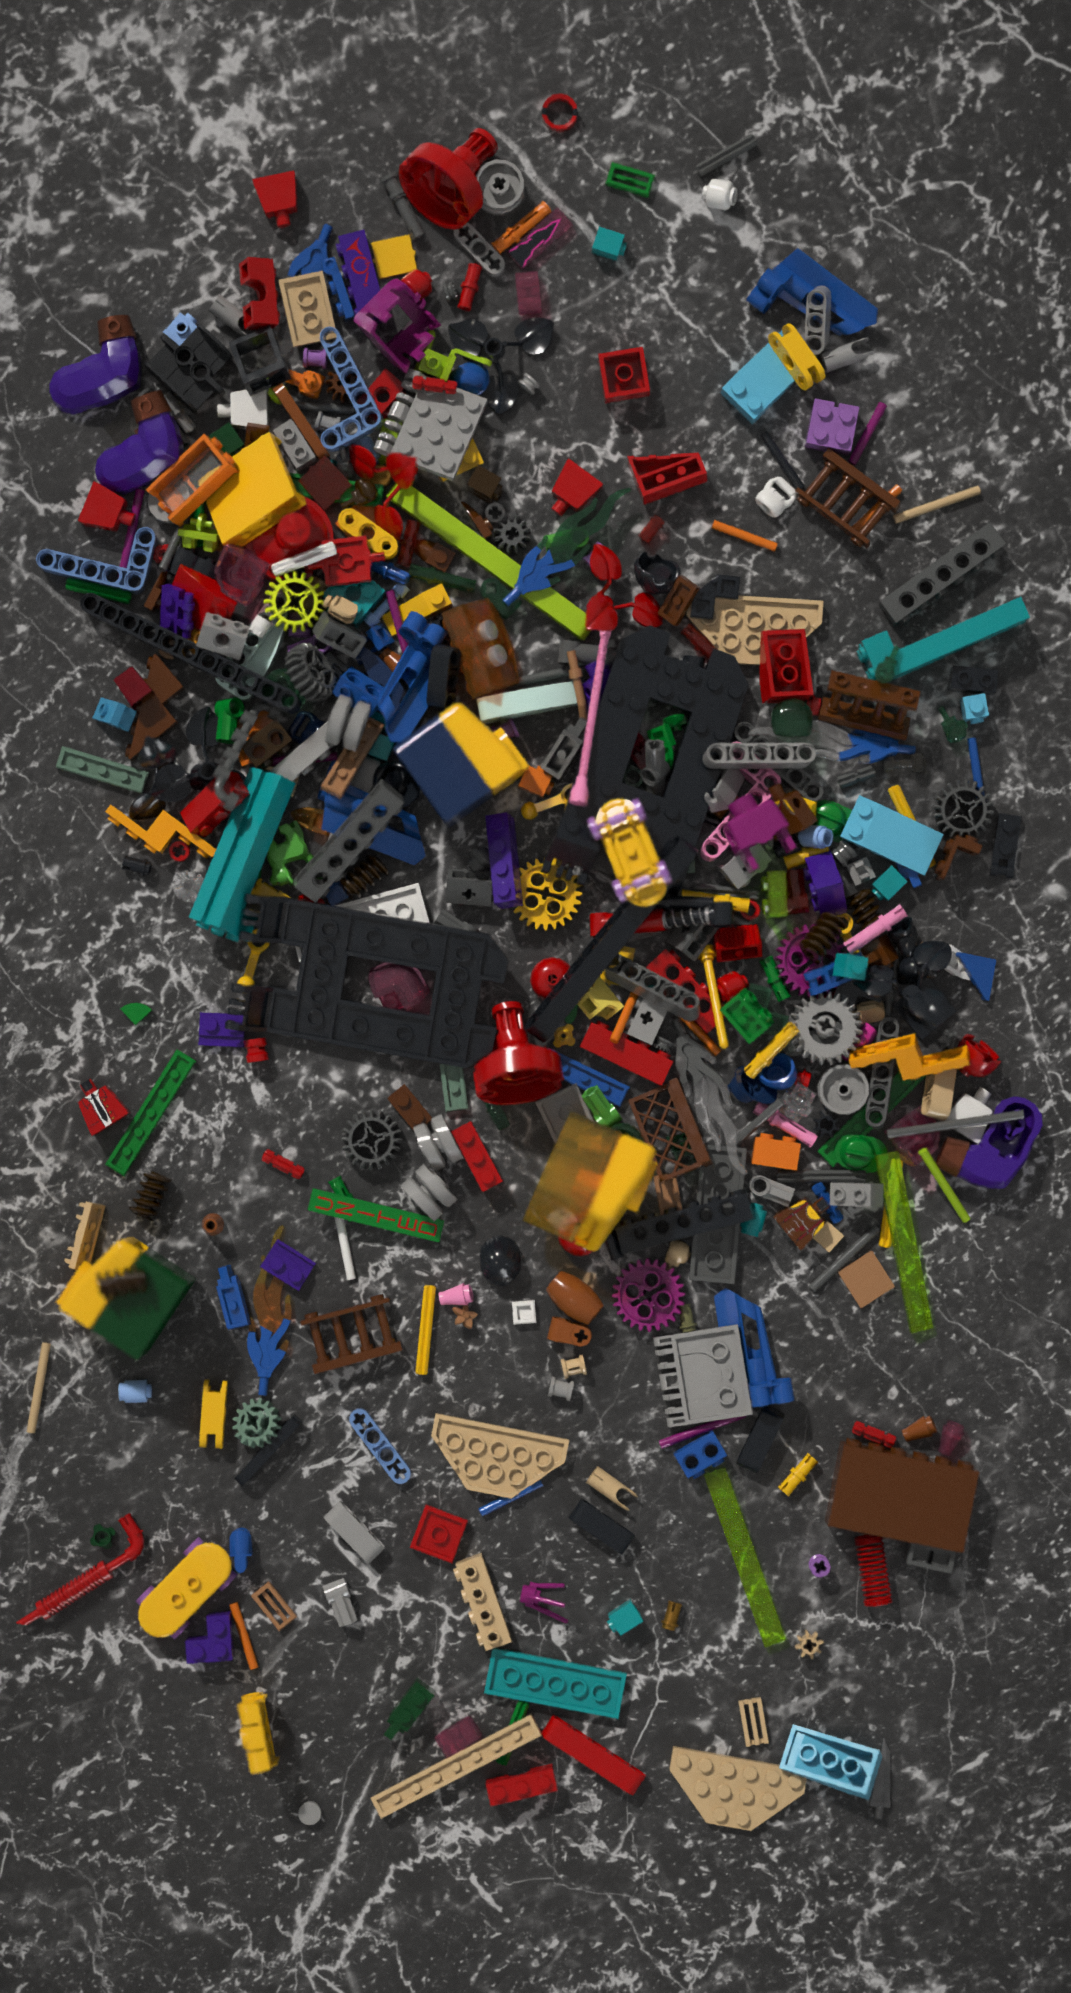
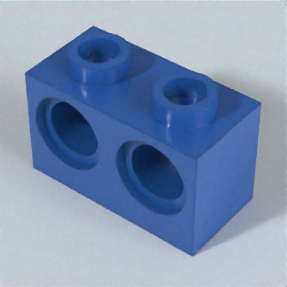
(359, 688)
(697, 1449)

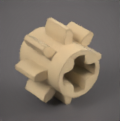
(814, 1646)

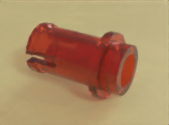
(651, 528)

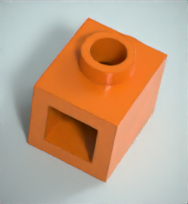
(536, 782)

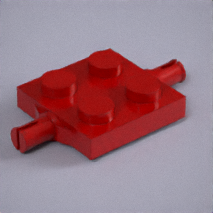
(350, 563)

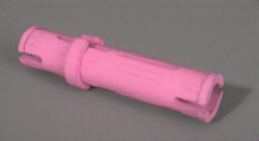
(875, 929)
(787, 1125)

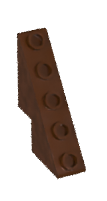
(153, 716)

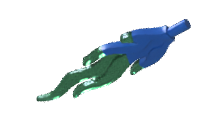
(559, 556)

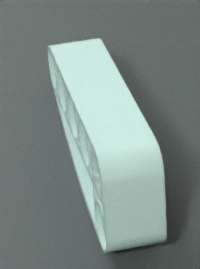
(262, 655)
(526, 702)

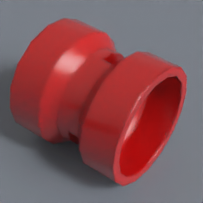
(256, 1050)

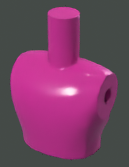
(866, 1038)

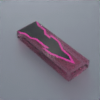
(539, 238)

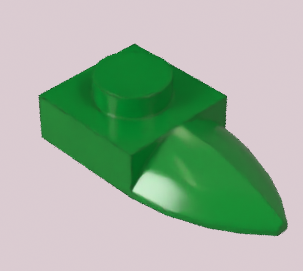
(675, 721)
(665, 734)

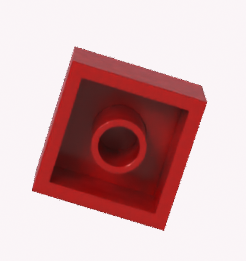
(623, 375)

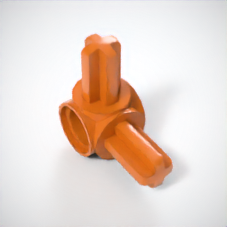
(308, 383)

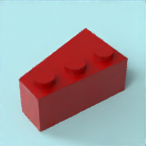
(666, 475)

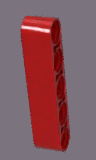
(593, 1755)

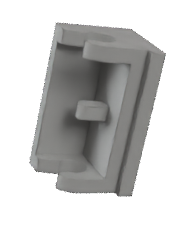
(726, 790)

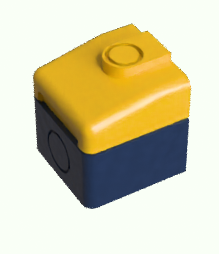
(460, 762)

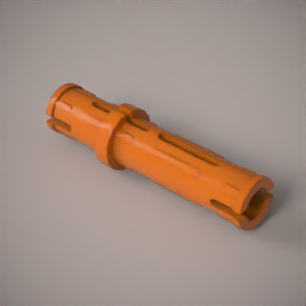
(515, 232)

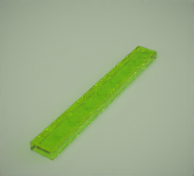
(904, 1241)
(744, 1557)

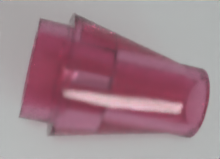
(951, 1435)

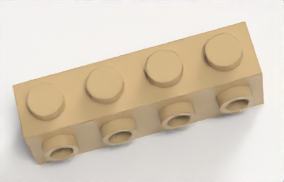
(483, 1602)

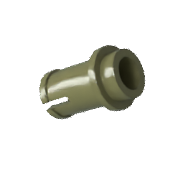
(686, 1318)

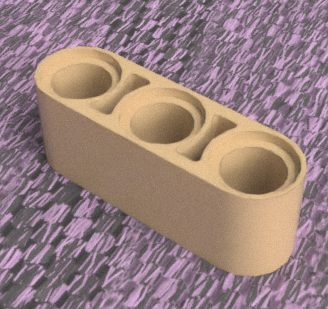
(938, 1094)

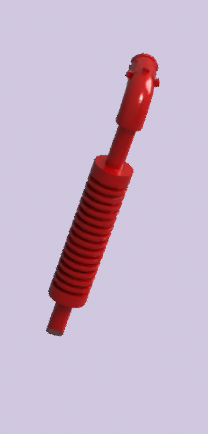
(94, 1576)

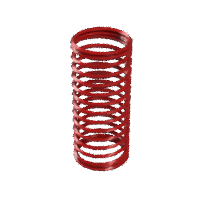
(873, 1601)

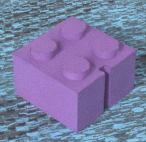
(831, 427)

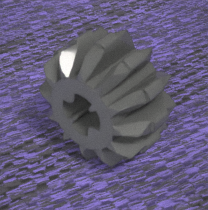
(517, 541)

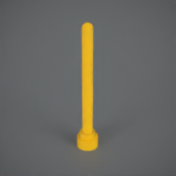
(707, 957)

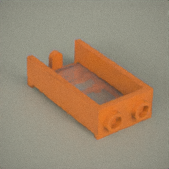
(192, 478)

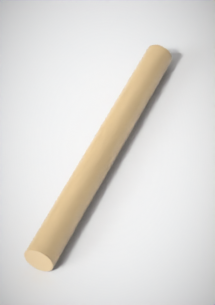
(934, 505)
(38, 1387)

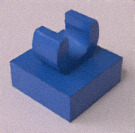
(379, 637)

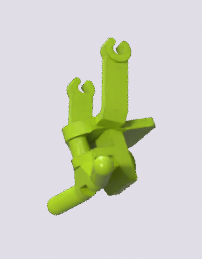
(441, 365)

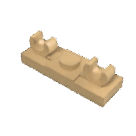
(86, 1234)

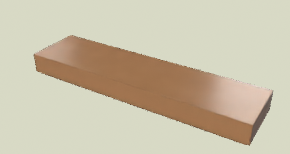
(350, 761)

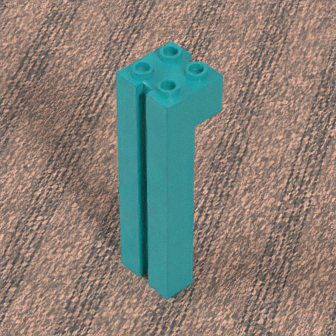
(944, 643)
(241, 855)

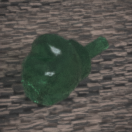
(886, 670)
(953, 729)

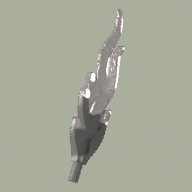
(706, 1084)

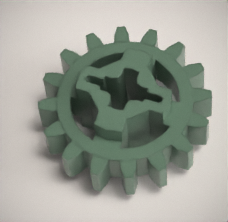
(248, 1424)

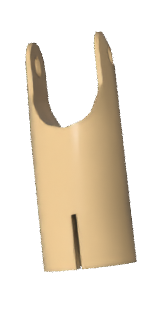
(607, 1485)

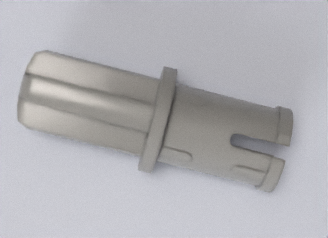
(179, 413)

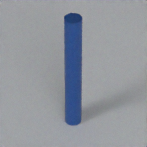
(975, 763)
(504, 1500)

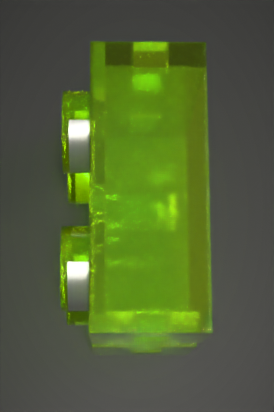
(775, 894)

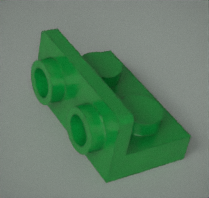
(747, 1015)

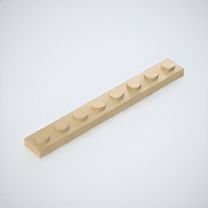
(456, 1766)

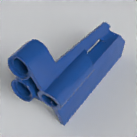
(797, 278)
(414, 669)
(392, 842)
(759, 1365)

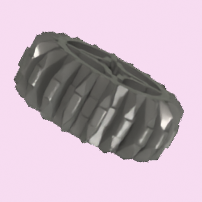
(310, 672)
(954, 793)
(366, 1122)

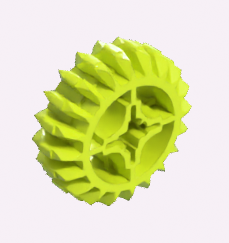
(309, 591)

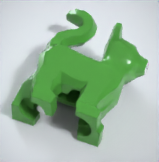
(287, 852)

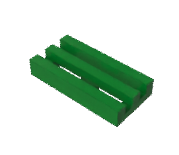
(645, 193)

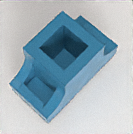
(114, 714)

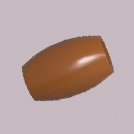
(574, 1297)

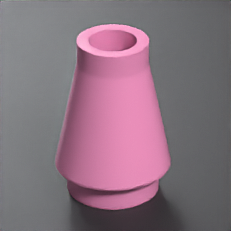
(458, 1295)

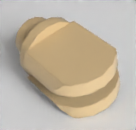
(341, 608)
(870, 1011)

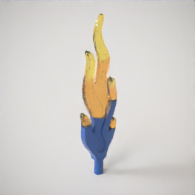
(272, 1325)

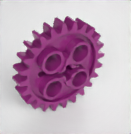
(789, 969)
(659, 1312)

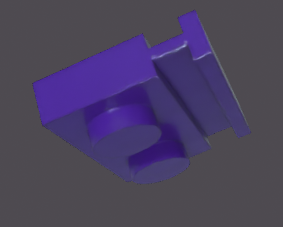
(213, 1031)
(287, 1264)

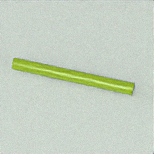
(946, 1188)

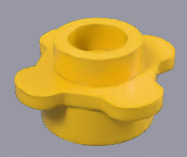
(568, 1040)

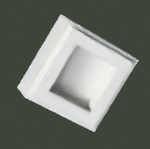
(524, 1312)

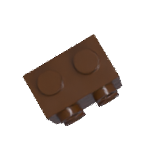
(966, 844)

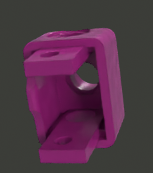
(753, 826)

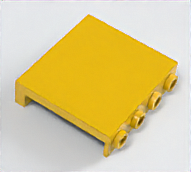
(255, 495)

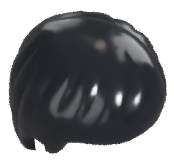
(655, 573)
(399, 778)
(500, 1260)

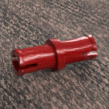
(469, 287)

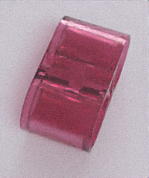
(528, 293)
(458, 1736)

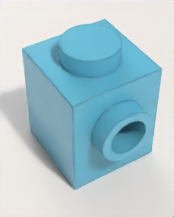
(974, 708)

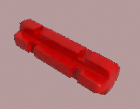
(434, 385)
(283, 1164)
(873, 1434)

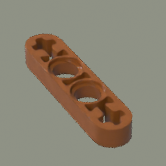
(300, 421)

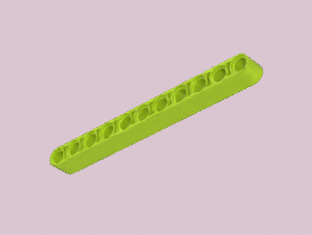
(488, 557)

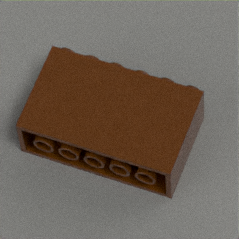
(902, 1495)

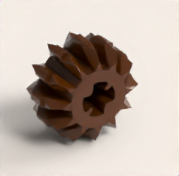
(339, 391)

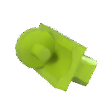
(200, 529)

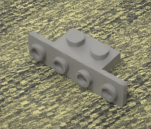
(305, 755)

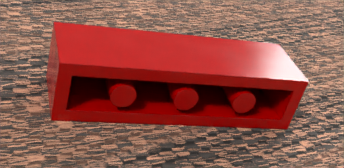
(627, 1054)

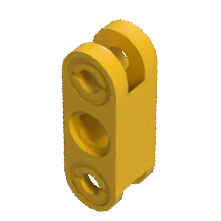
(796, 357)
(362, 523)
(213, 1414)

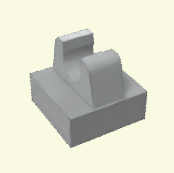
(860, 871)

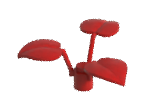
(402, 472)
(600, 609)

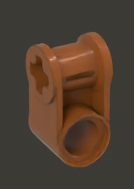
(564, 1331)

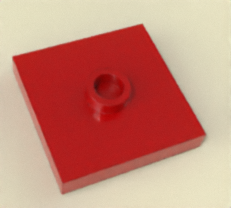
(438, 1533)

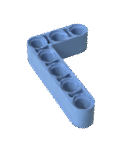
(353, 391)
(105, 569)

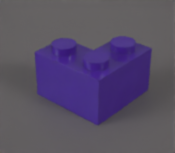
(825, 884)
(217, 1644)

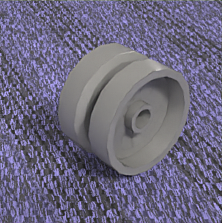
(501, 174)
(344, 721)
(849, 1101)
(435, 1144)
(427, 1193)

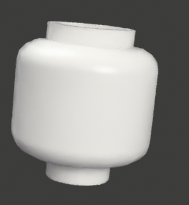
(720, 194)

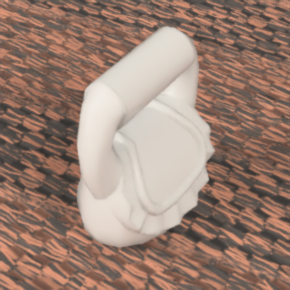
(771, 501)

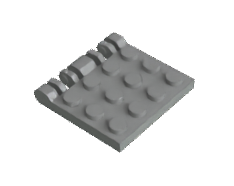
(433, 428)
(707, 1374)

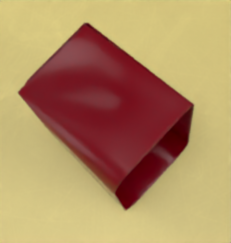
(132, 686)

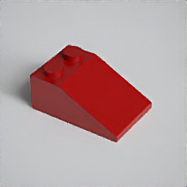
(205, 595)
(784, 666)

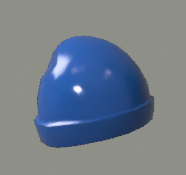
(471, 377)
(780, 1073)

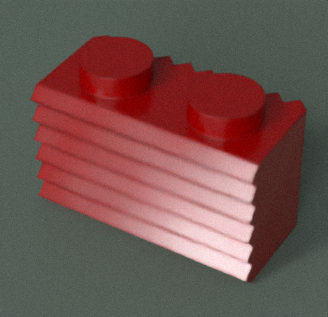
(737, 943)

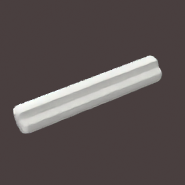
(304, 559)

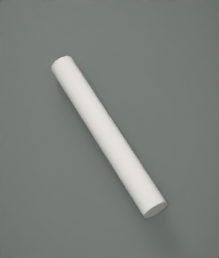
(345, 1248)

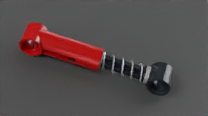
(717, 915)

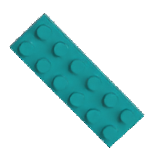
(555, 1683)

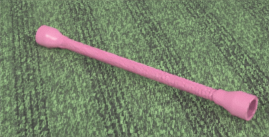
(579, 792)

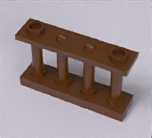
(868, 490)
(866, 718)
(367, 1349)

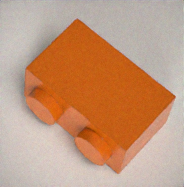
(775, 1152)

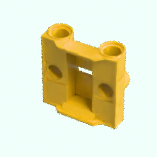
(256, 1732)

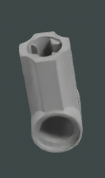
(773, 1190)
(339, 1596)

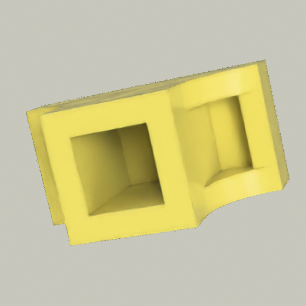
(600, 1001)

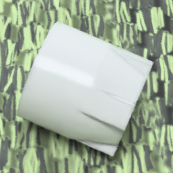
(260, 626)

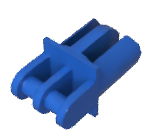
(240, 1548)

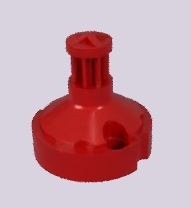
(444, 181)
(292, 536)
(517, 1069)

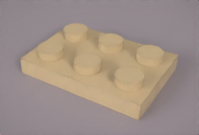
(306, 308)

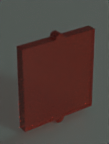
(325, 482)

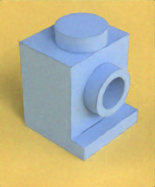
(179, 337)

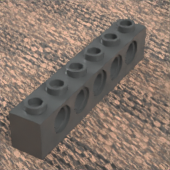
(985, 536)
(382, 795)

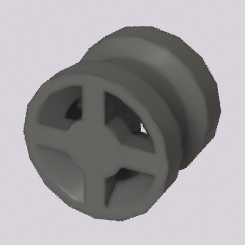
(843, 853)

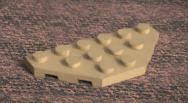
(739, 623)
(495, 1456)
(734, 1789)

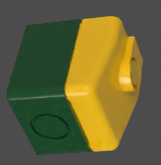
(133, 1320)

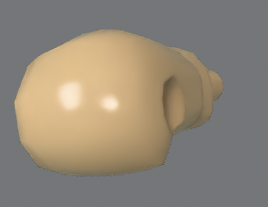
(677, 1254)

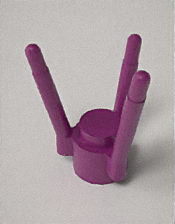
(531, 1597)

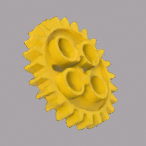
(540, 914)

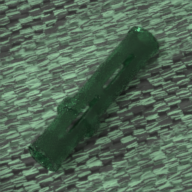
(438, 577)

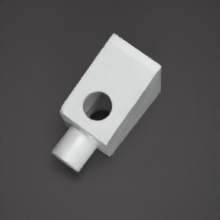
(245, 409)
(971, 1107)

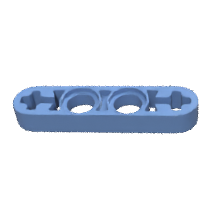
(377, 1447)

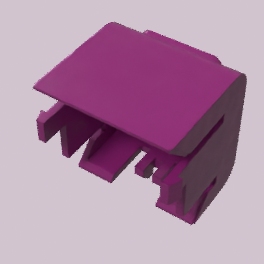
(412, 337)

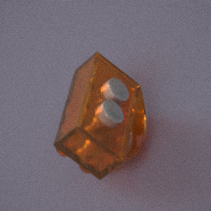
(484, 645)

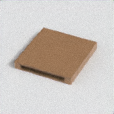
(866, 1279)

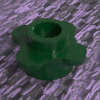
(96, 1540)

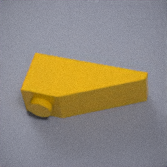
(427, 604)

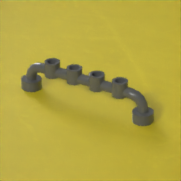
(231, 754)

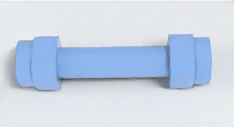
(372, 619)

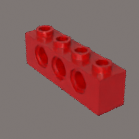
(686, 975)

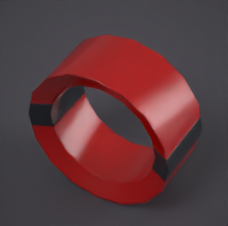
(555, 98)

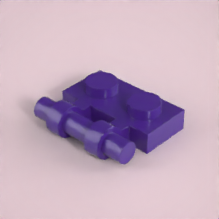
(177, 610)

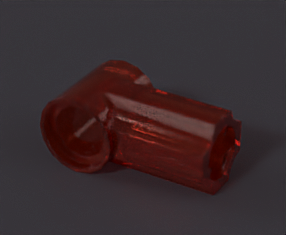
(796, 897)

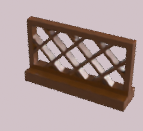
(689, 1125)

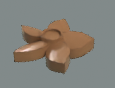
(464, 1316)

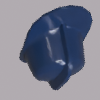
(748, 1089)

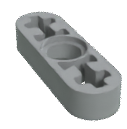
(495, 256)

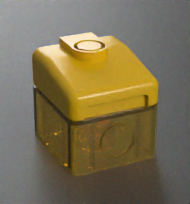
(590, 1182)

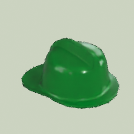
(832, 816)
(859, 1152)

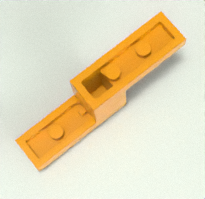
(160, 832)
(909, 1057)

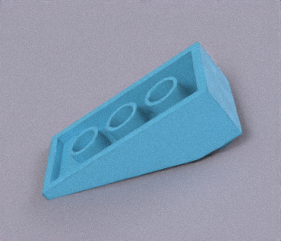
(758, 384)
(891, 835)
(831, 1761)

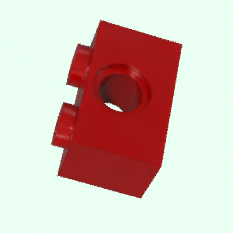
(387, 384)

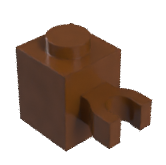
(880, 952)

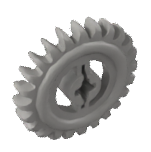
(846, 1036)

